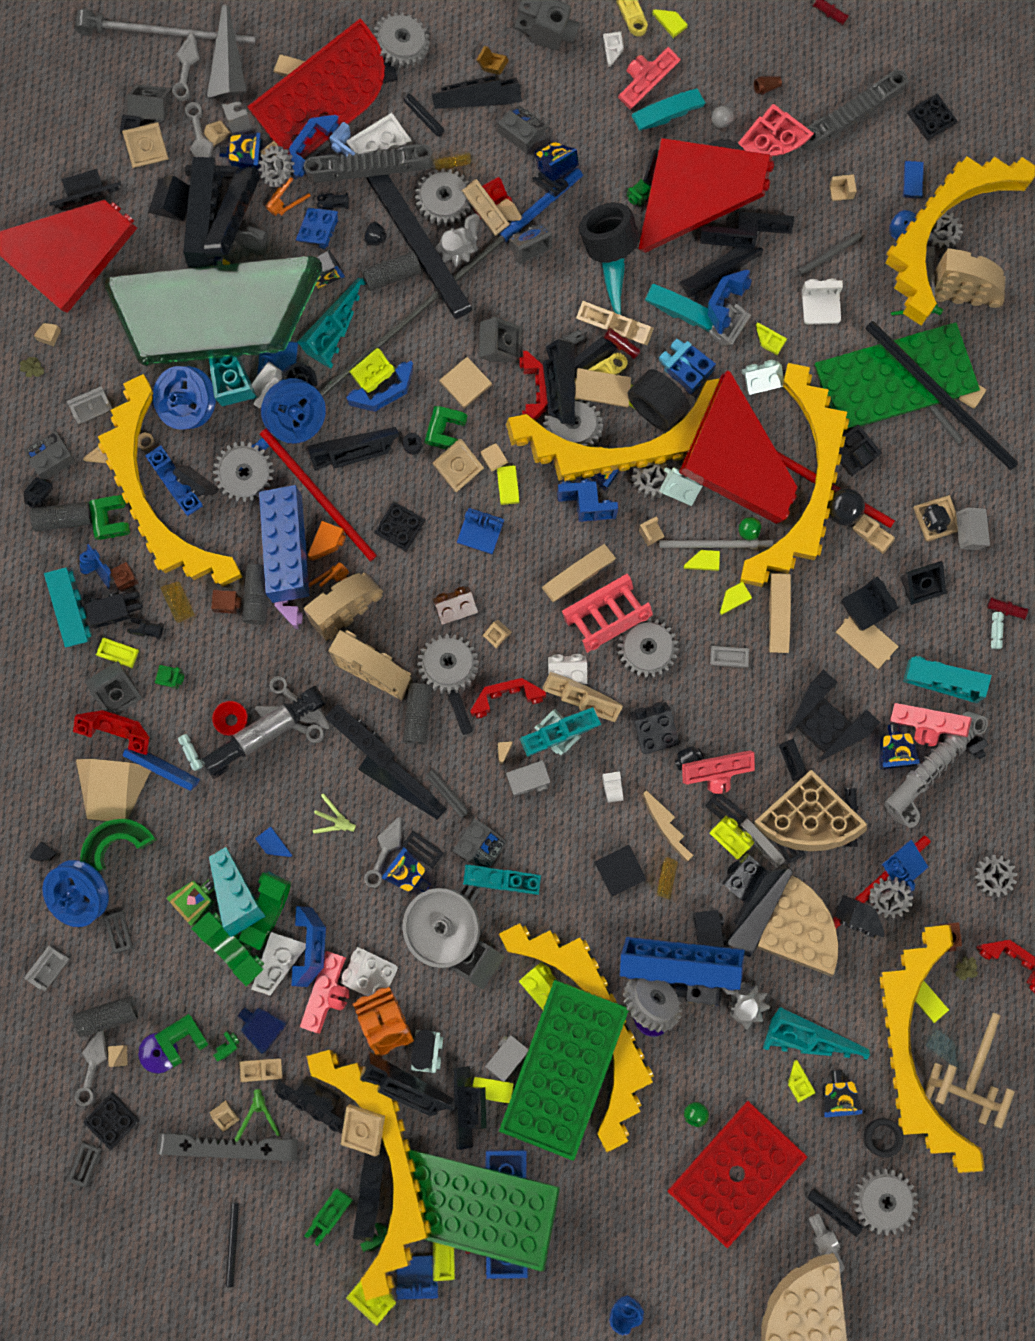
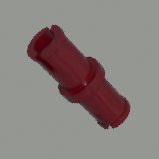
(831, 11)
(622, 343)
(1007, 608)

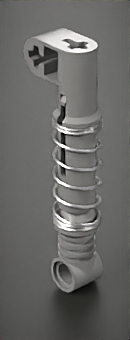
(900, 803)

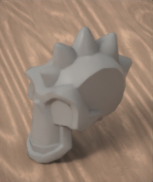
(459, 243)
(747, 1004)

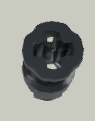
(333, 201)
(146, 628)

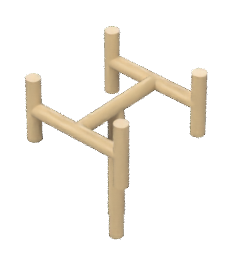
(967, 1093)

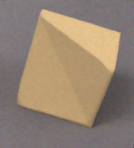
(47, 334)
(117, 1055)

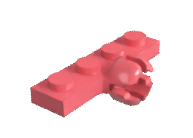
(647, 76)
(930, 723)
(718, 770)
(325, 993)

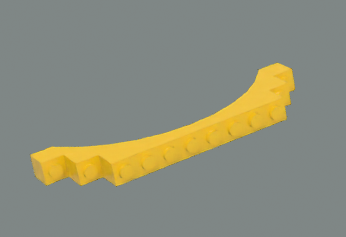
(966, 182)
(827, 432)
(122, 450)
(577, 460)
(628, 1068)
(916, 1109)
(407, 1217)

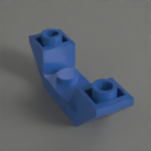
(325, 124)
(732, 283)
(359, 399)
(182, 493)
(315, 947)

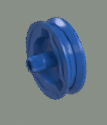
(169, 391)
(288, 394)
(68, 901)

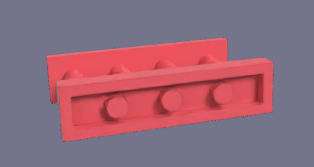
(604, 597)

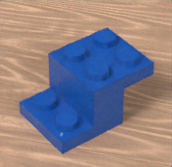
(587, 500)

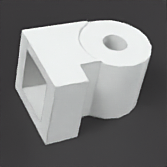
(612, 786)

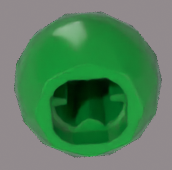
(749, 528)
(696, 1114)

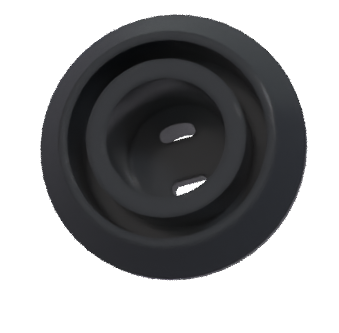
(375, 234)

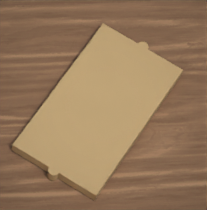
(602, 387)
(869, 643)

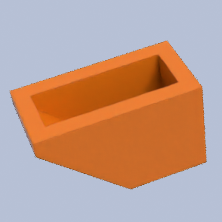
(326, 541)

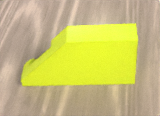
(670, 21)
(769, 339)
(704, 561)
(735, 597)
(799, 1083)

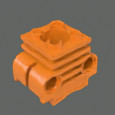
(382, 1021)

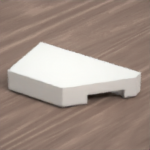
(613, 46)

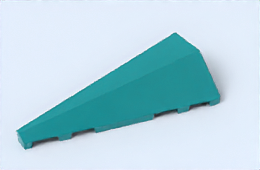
(322, 338)
(793, 1031)

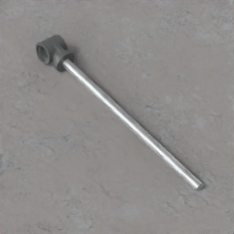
(87, 22)

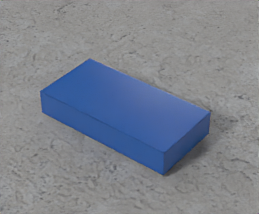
(913, 179)

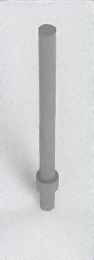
(752, 544)

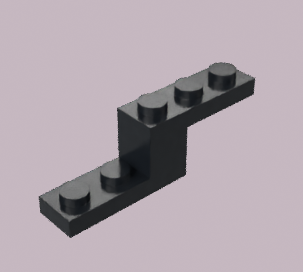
(746, 230)
(369, 1195)

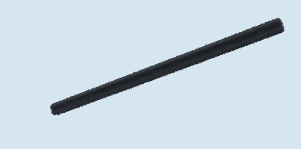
(937, 391)

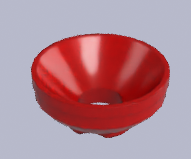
(223, 711)

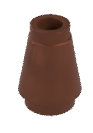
(765, 84)

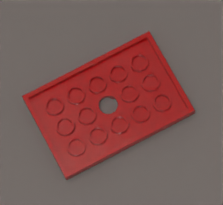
(727, 1205)

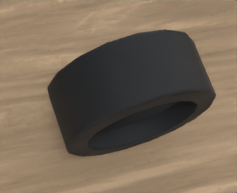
(899, 1137)

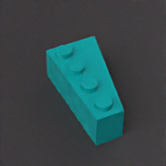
(230, 381)
(67, 606)
(947, 679)
(234, 896)

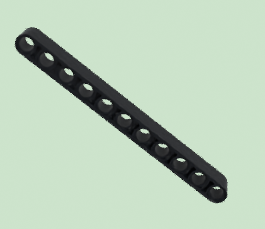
(421, 245)

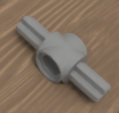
(825, 1239)

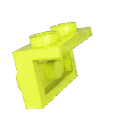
(372, 371)
(732, 837)
(538, 983)
(373, 1309)

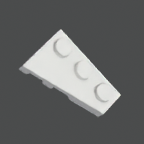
(380, 136)
(278, 958)

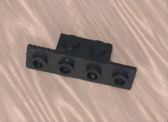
(82, 185)
(356, 732)
(314, 1100)
(469, 1107)

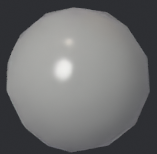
(722, 117)

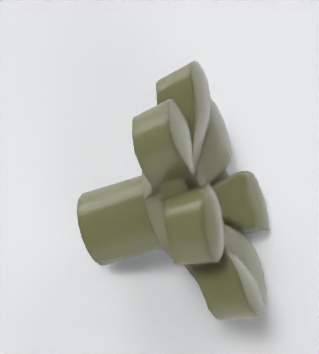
(32, 366)
(967, 968)

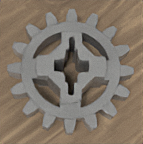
(276, 166)
(945, 238)
(643, 475)
(996, 884)
(892, 903)

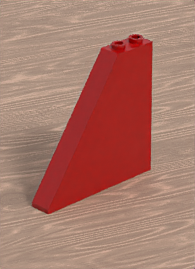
(699, 185)
(67, 249)
(737, 457)

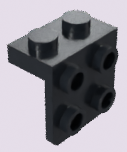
(870, 604)
(655, 727)

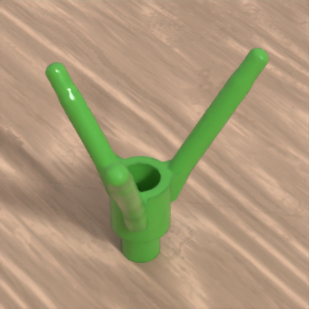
(257, 1106)

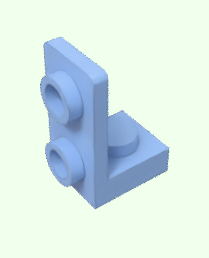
(339, 137)

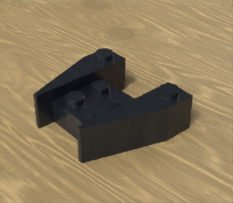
(824, 723)

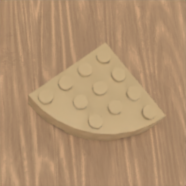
(969, 280)
(339, 607)
(369, 665)
(810, 818)
(802, 929)
(807, 1304)

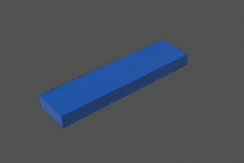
(163, 769)

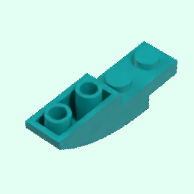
(501, 880)

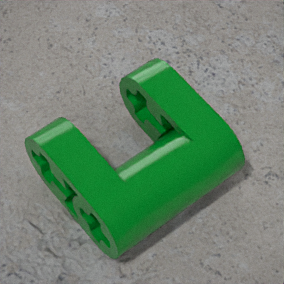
(437, 424)
(100, 520)
(176, 1032)

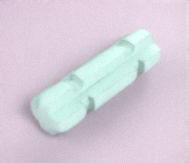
(997, 630)
(190, 752)

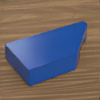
(272, 843)

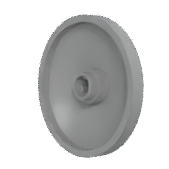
(441, 927)

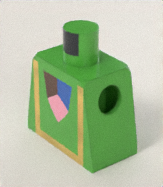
(193, 900)

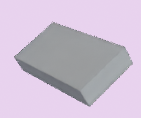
(729, 657)

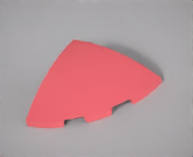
(775, 133)

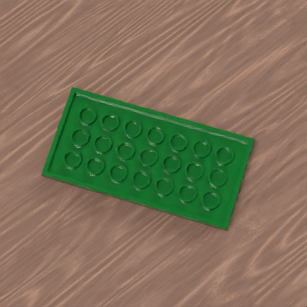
(878, 387)
(564, 1069)
(486, 1210)

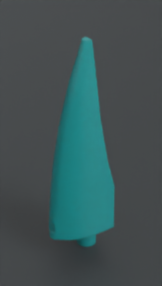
(613, 278)

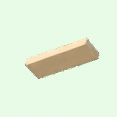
(485, 207)

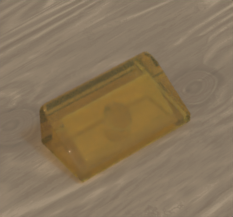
(452, 161)
(177, 601)
(666, 878)

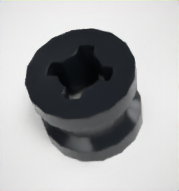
(412, 447)

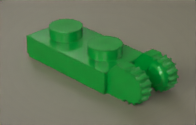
(329, 1214)

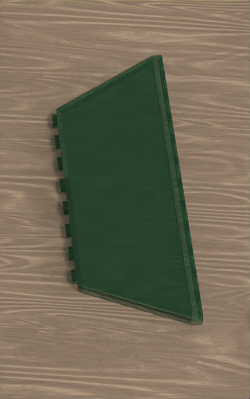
(213, 309)

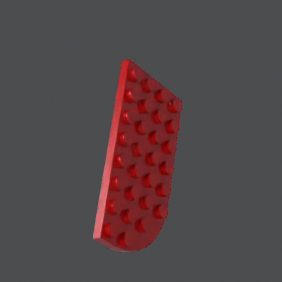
(334, 81)

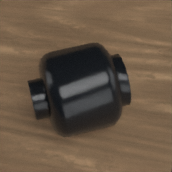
(936, 518)
(688, 755)

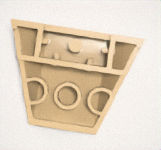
(110, 787)

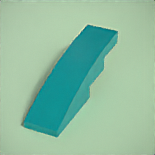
(667, 109)
(679, 306)
(560, 731)

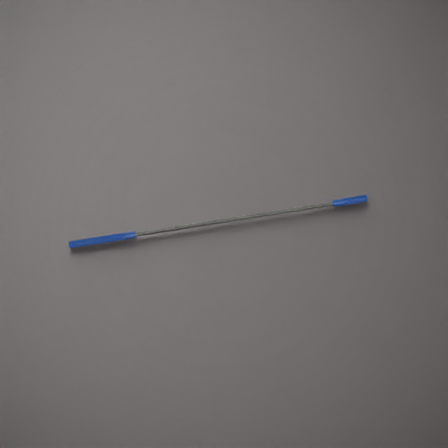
(513, 228)

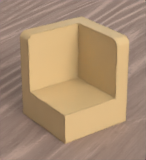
(842, 187)
(651, 531)

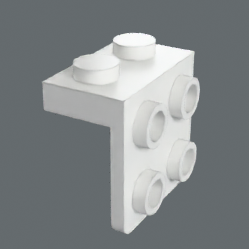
(821, 301)
(368, 973)

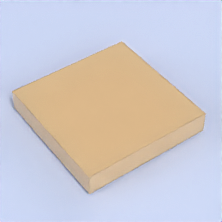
(145, 145)
(465, 382)
(458, 465)
(945, 502)
(362, 1130)

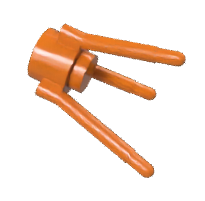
(275, 204)
(336, 572)

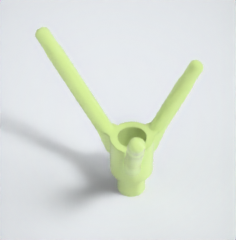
(340, 822)

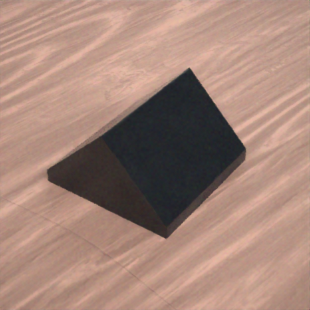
(170, 198)
(924, 582)

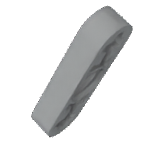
(762, 843)

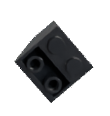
(859, 917)

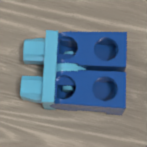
(687, 365)

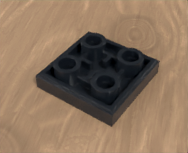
(932, 117)
(193, 479)
(399, 526)
(620, 870)
(111, 1121)

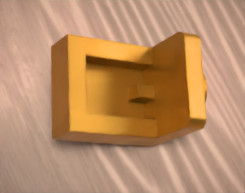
(492, 62)

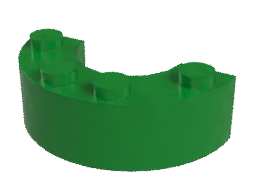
(107, 833)
(272, 898)
(230, 949)

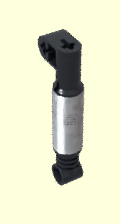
(262, 731)

